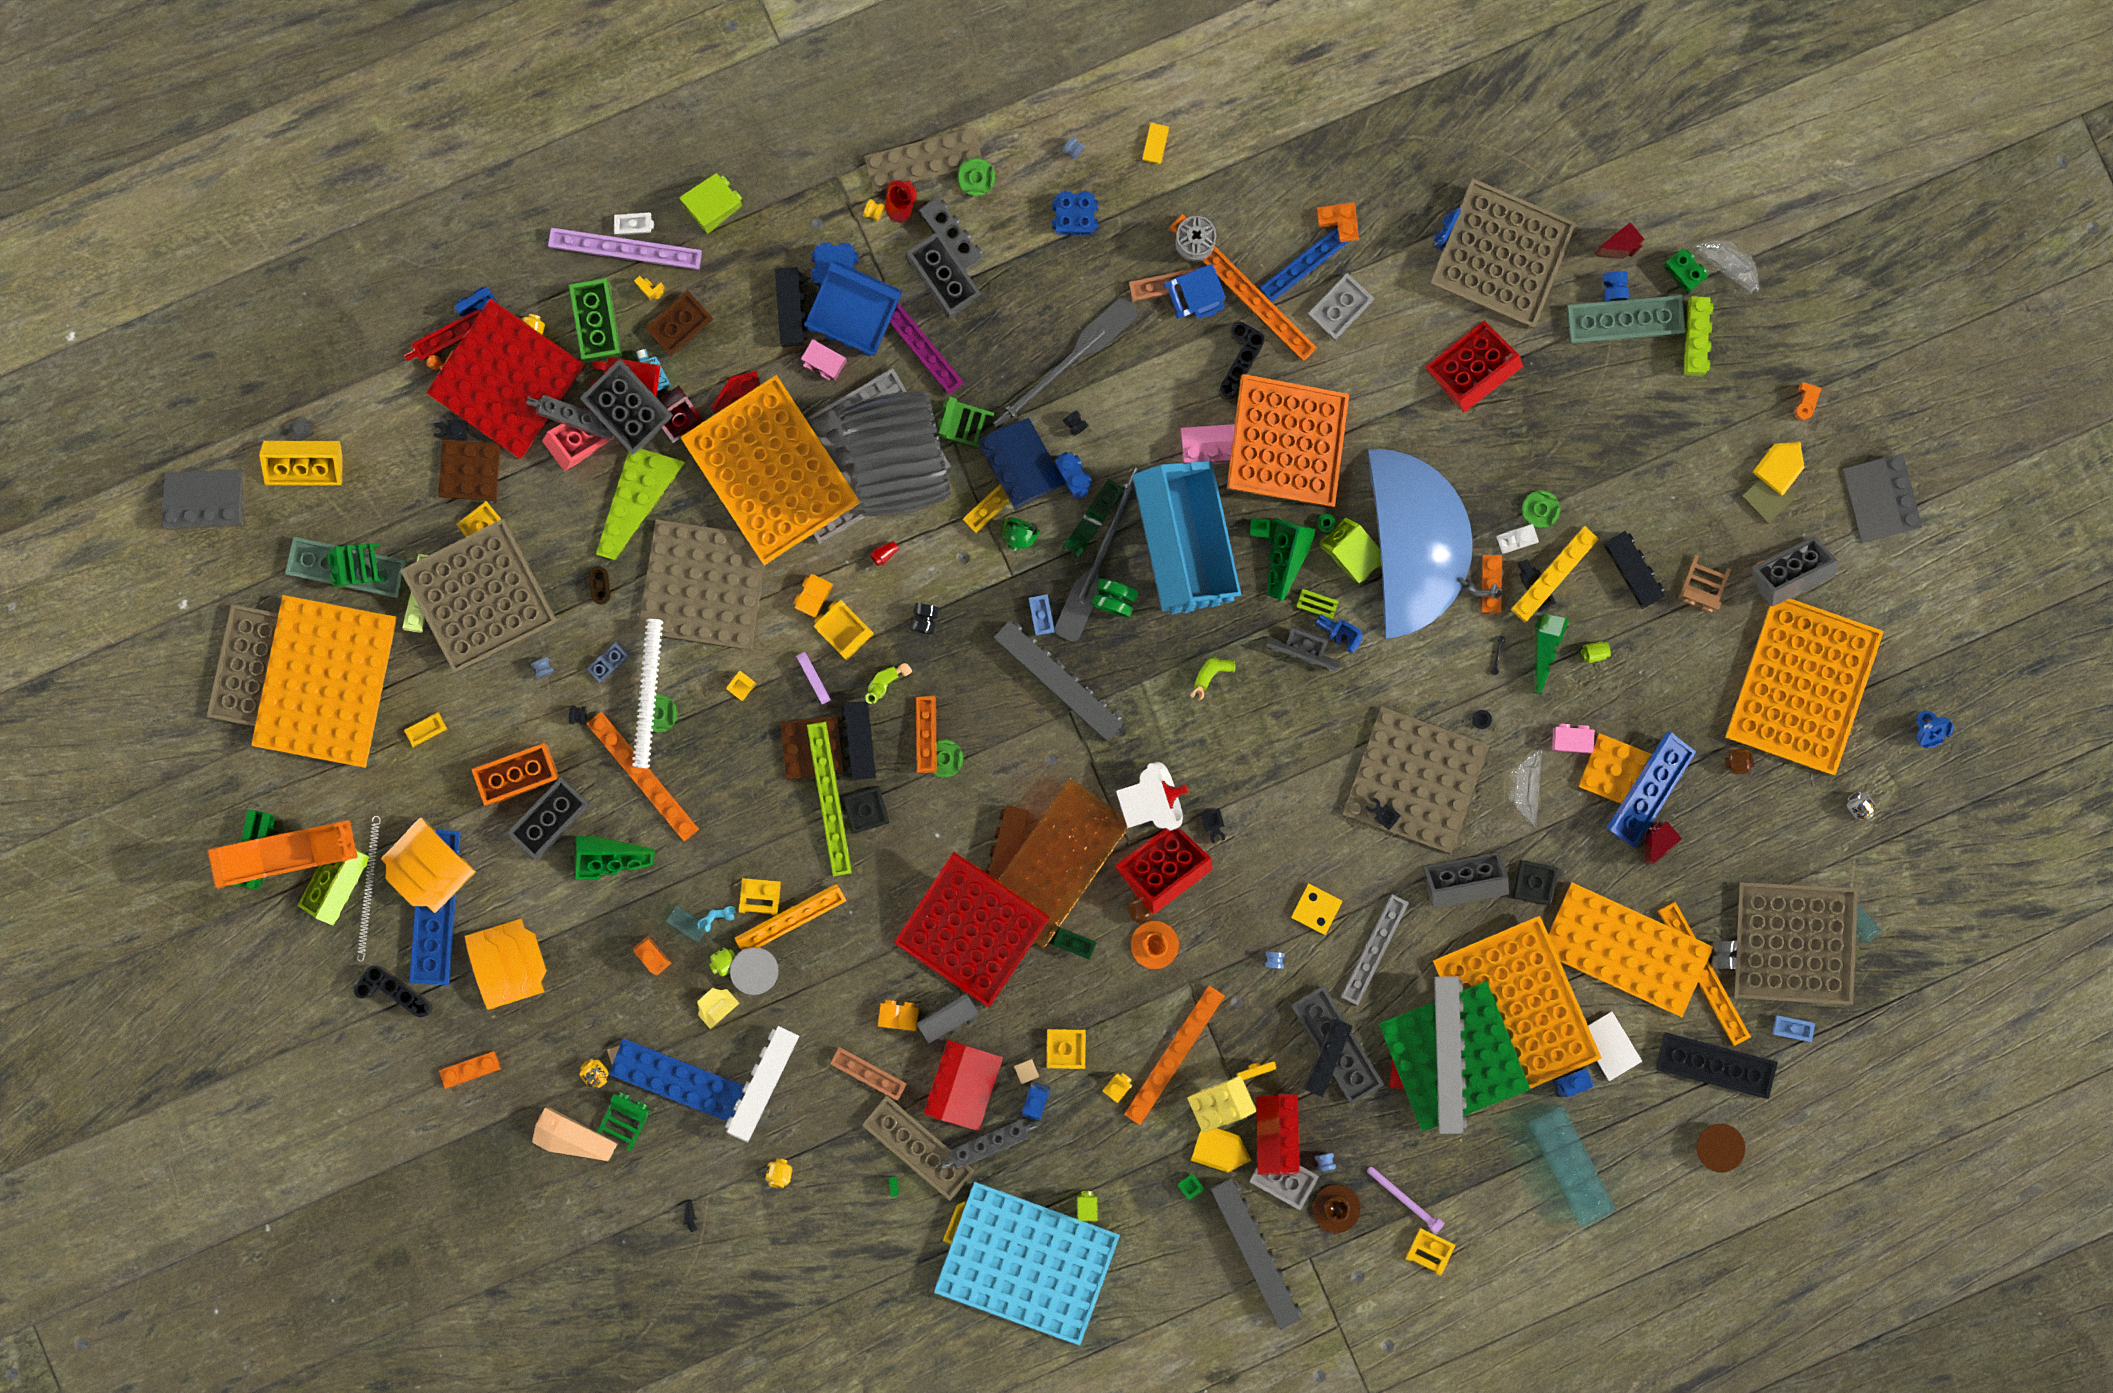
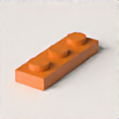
(1491, 575)
(470, 1069)

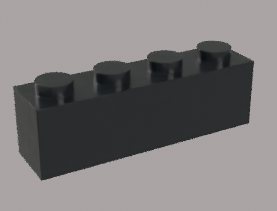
(789, 306)
(1634, 570)
(860, 741)
(1327, 1057)

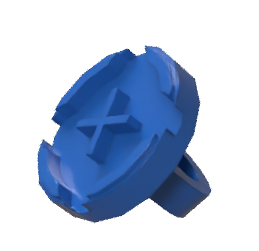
(1934, 732)

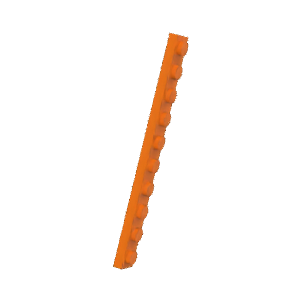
(1256, 301)

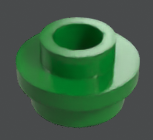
(1326, 529)

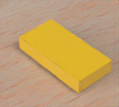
(1155, 143)
(425, 729)

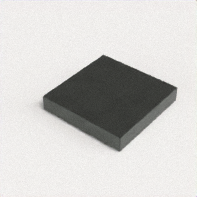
(866, 810)
(1535, 882)

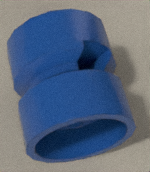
(1615, 286)

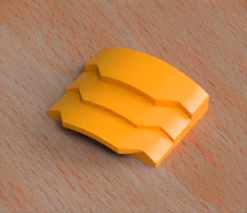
(425, 867)
(506, 963)

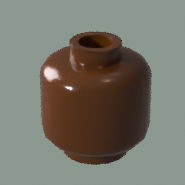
(1739, 761)
(1138, 911)

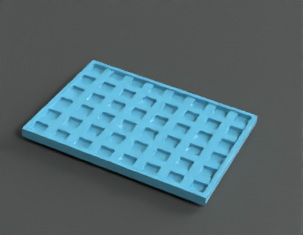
(1027, 1263)

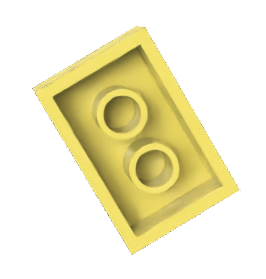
(1221, 1104)

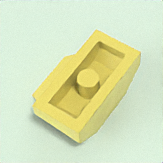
(716, 1006)

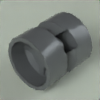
(1724, 954)

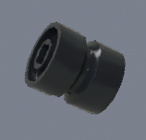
(925, 611)

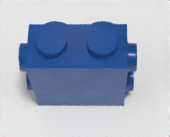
(1075, 213)
(826, 253)
(1073, 476)

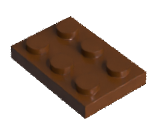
(679, 323)

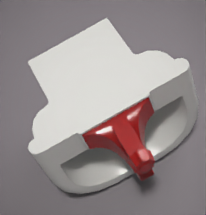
(1153, 799)

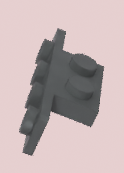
(1304, 646)

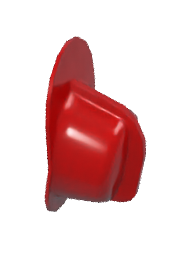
(900, 200)

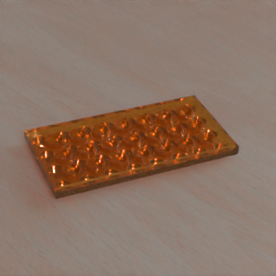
(1064, 854)

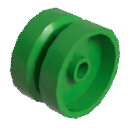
(1114, 598)

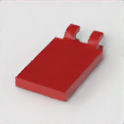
(645, 372)

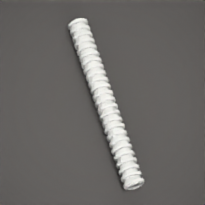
(647, 693)

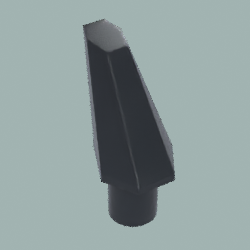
(689, 1216)

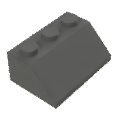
(948, 1019)

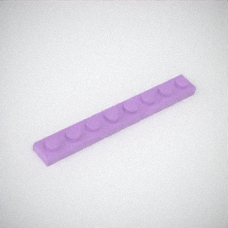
(625, 248)

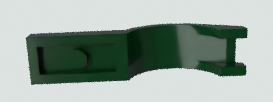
(1093, 518)
(1073, 943)

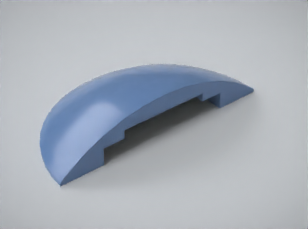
(1421, 540)

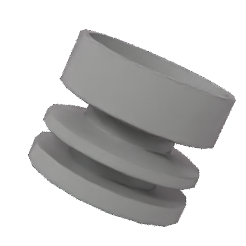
(1195, 249)

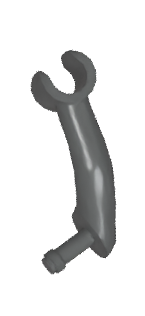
(1469, 586)

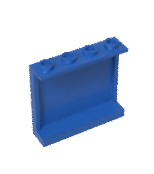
(853, 308)

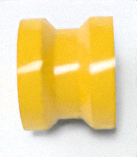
(873, 210)

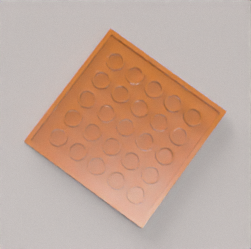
(1287, 441)

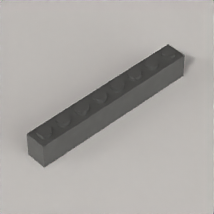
(1054, 677)
(1255, 1253)

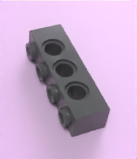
(931, 212)

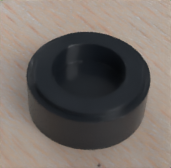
(1482, 719)

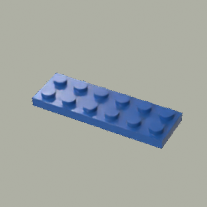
(1651, 789)

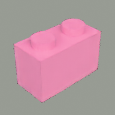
(823, 360)
(1573, 739)

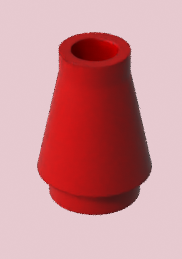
(884, 553)

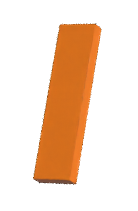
(926, 734)

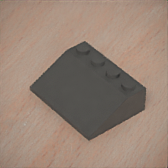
(626, 407)
(1882, 498)
(203, 499)

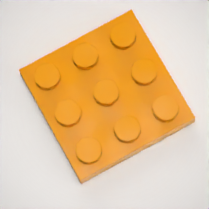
(1612, 768)

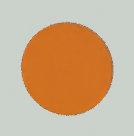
(1154, 945)

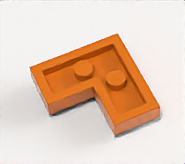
(1342, 215)

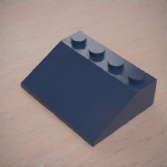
(1020, 463)

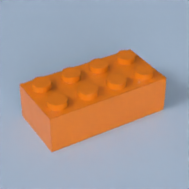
(515, 774)

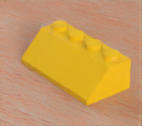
(301, 462)

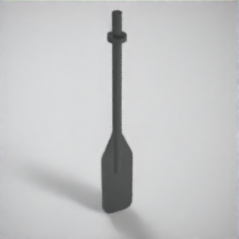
(1091, 340)
(1078, 604)

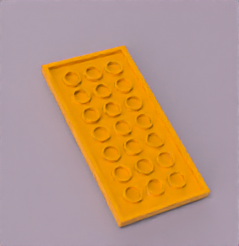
(1628, 949)

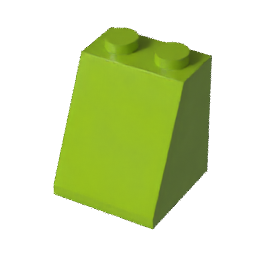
(711, 202)
(1352, 550)

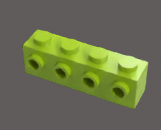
(1697, 336)

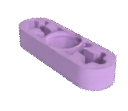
(813, 678)

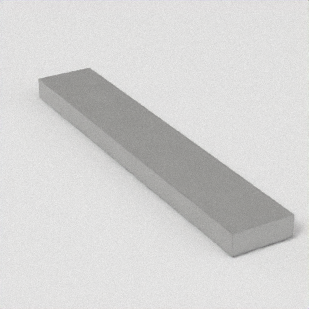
(1374, 950)

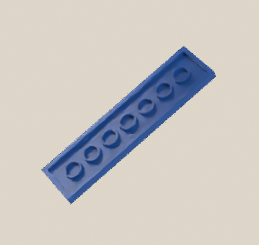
(434, 933)
(676, 1080)

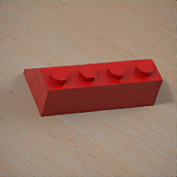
(1277, 1135)

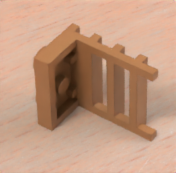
(1694, 596)

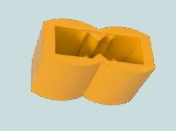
(813, 596)
(898, 1016)

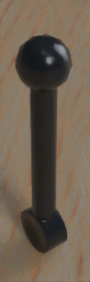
(1494, 671)

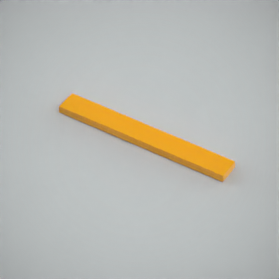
(1709, 982)

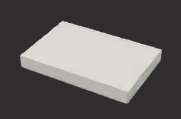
(1614, 1046)

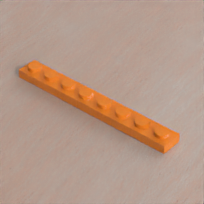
(643, 777)
(1174, 1055)

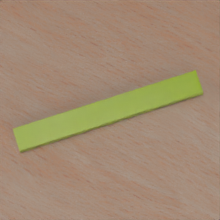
(829, 799)

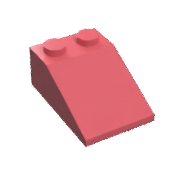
(571, 445)

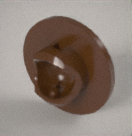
(1720, 1148)
(1336, 1208)

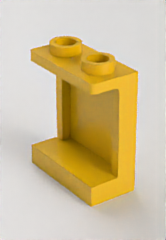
(842, 629)

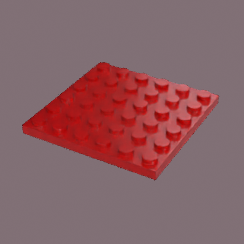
(496, 372)
(971, 929)

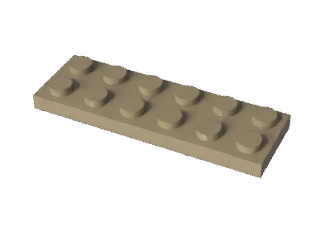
(922, 159)
(916, 1147)

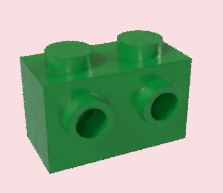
(1686, 270)

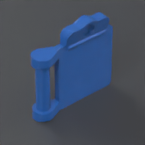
(1201, 292)

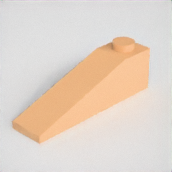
(566, 1136)

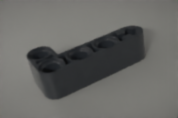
(1238, 363)
(396, 994)

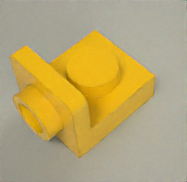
(645, 286)
(1117, 1087)

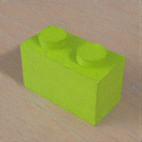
(1087, 1206)

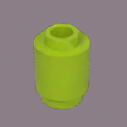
(1595, 652)

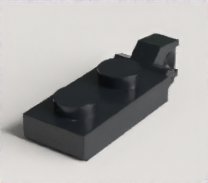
(1528, 577)

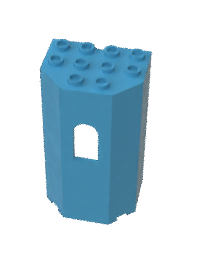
(1186, 536)

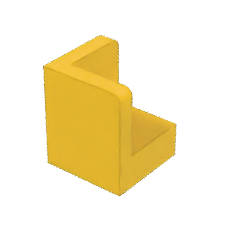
(741, 685)

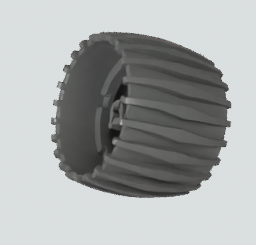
(895, 453)

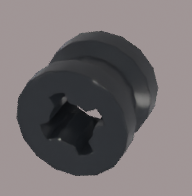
(577, 715)

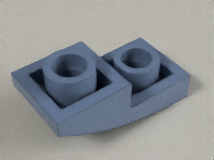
(608, 662)

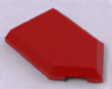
(734, 389)

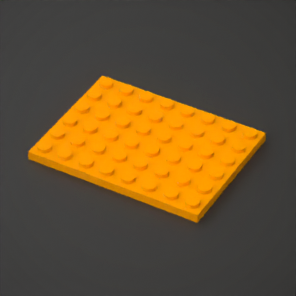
(770, 470)
(324, 681)
(1804, 685)
(1531, 998)

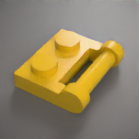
(760, 890)
(1432, 1245)

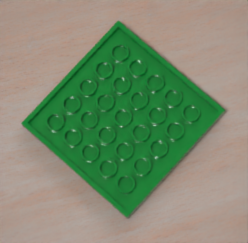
(1490, 1059)

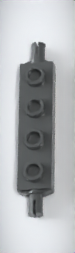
(570, 416)
(988, 1144)

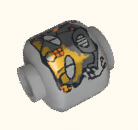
(1861, 806)

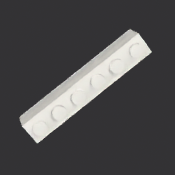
(762, 1085)

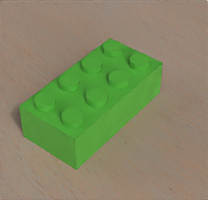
(595, 320)

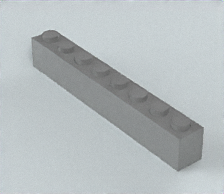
(1449, 1054)

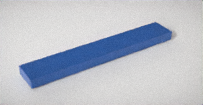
(1302, 265)

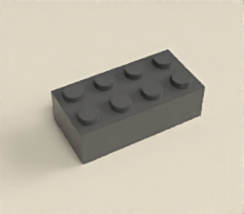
(549, 818)

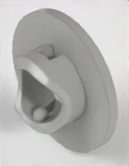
(754, 970)

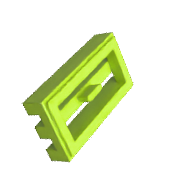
(1318, 596)

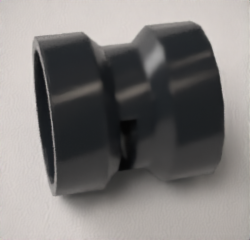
(1074, 421)

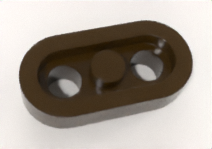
(598, 586)

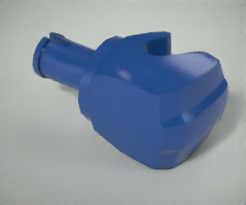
(1340, 629)

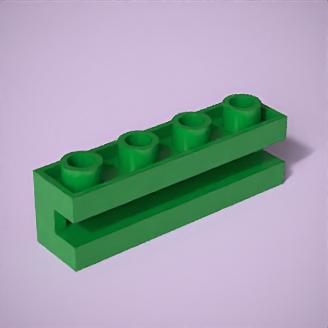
(256, 826)

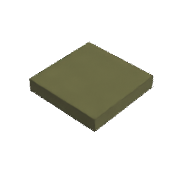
(1766, 501)

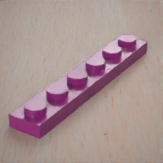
(925, 350)

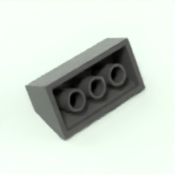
(943, 275)
(1794, 571)
(1466, 880)

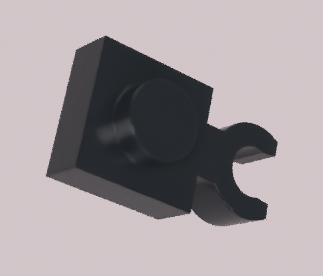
(454, 430)
(1385, 815)
(1213, 821)

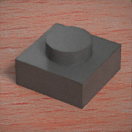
(300, 429)

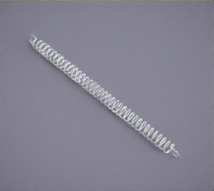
(368, 887)

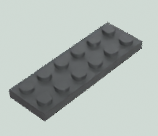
(1354, 1070)

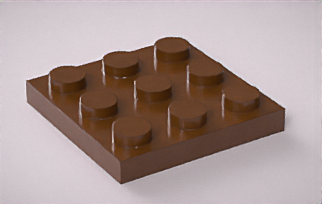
(469, 470)
(798, 751)

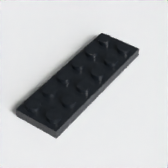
(1716, 1065)

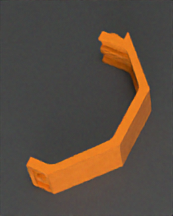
(282, 853)

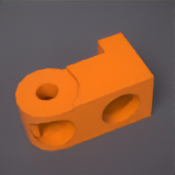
(1807, 402)

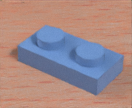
(1041, 615)
(1793, 1028)

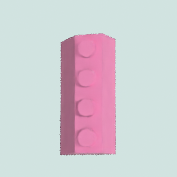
(1207, 443)

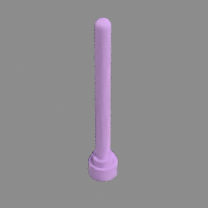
(1433, 1223)

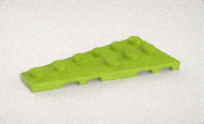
(638, 491)

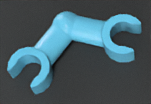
(727, 913)

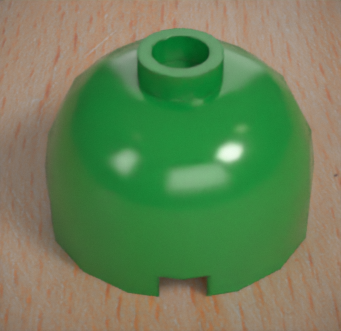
(1018, 533)

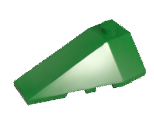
(1288, 551)
(1548, 636)
(602, 856)

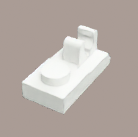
(633, 223)
(1517, 539)

